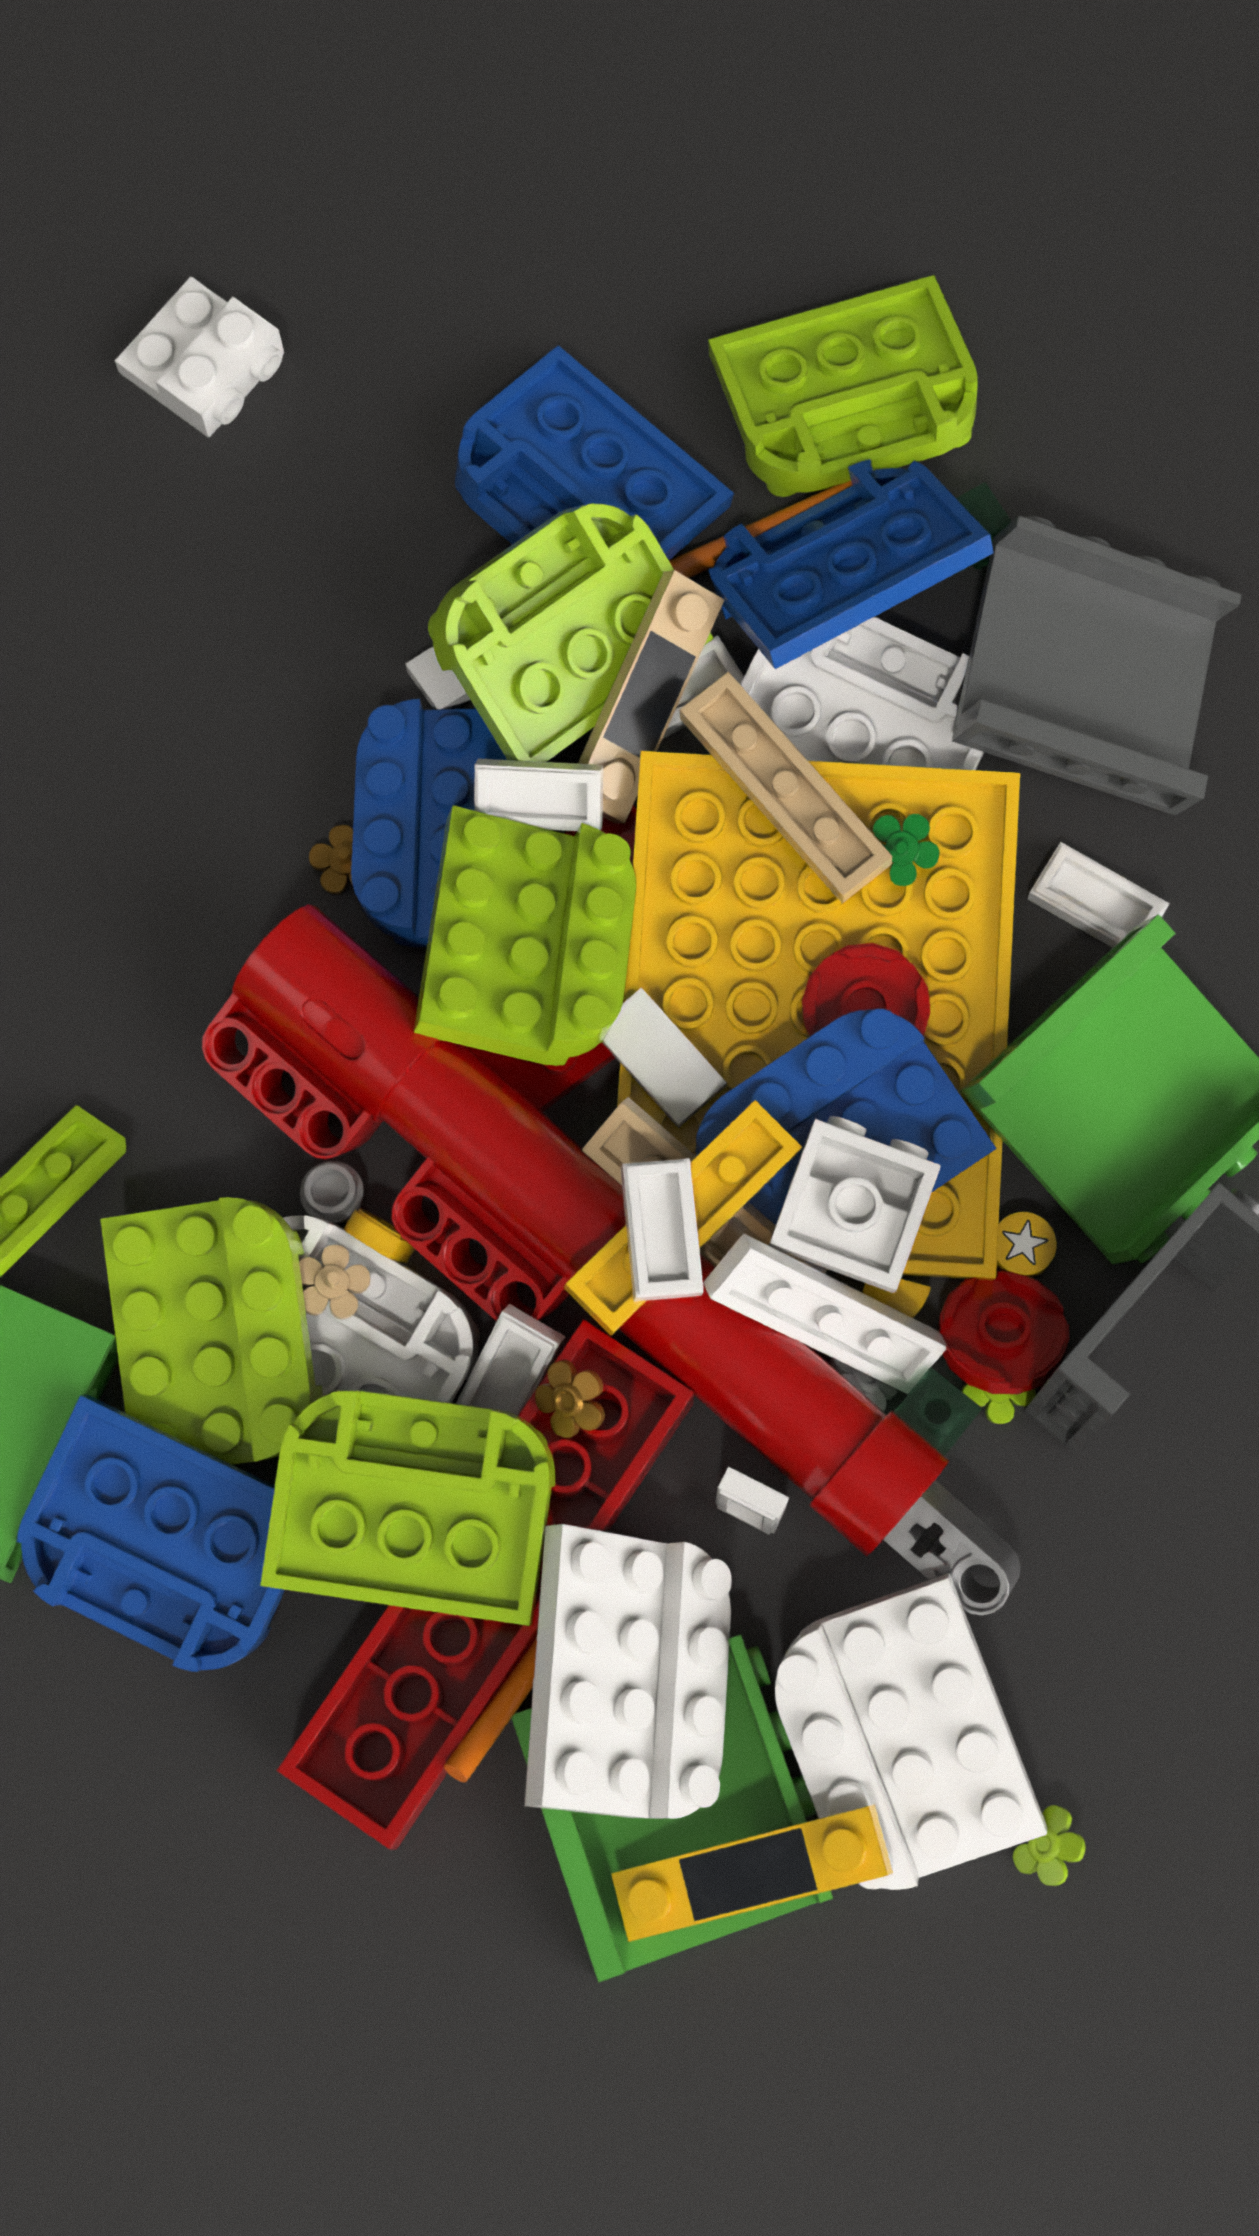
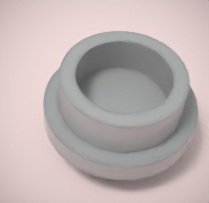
(332, 1191)

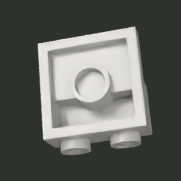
(202, 356)
(855, 1203)

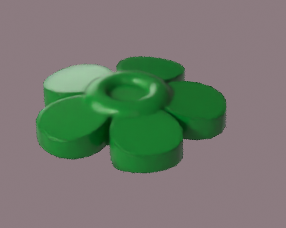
(905, 846)

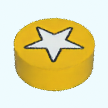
(1025, 1244)

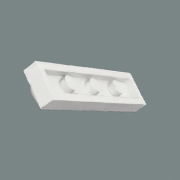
(824, 1314)

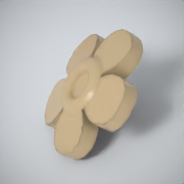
(333, 1283)

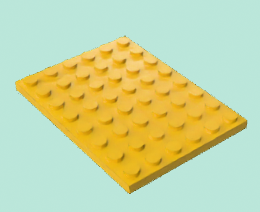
(740, 923)

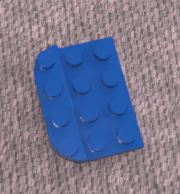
(572, 442)
(845, 559)
(406, 781)
(865, 1071)
(151, 1539)

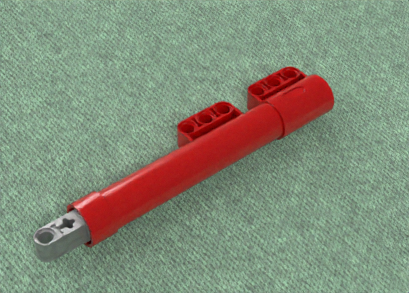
(543, 1211)

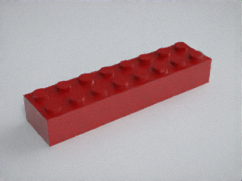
(429, 1675)

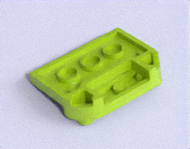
(849, 386)
(550, 626)
(526, 938)
(211, 1324)
(411, 1506)

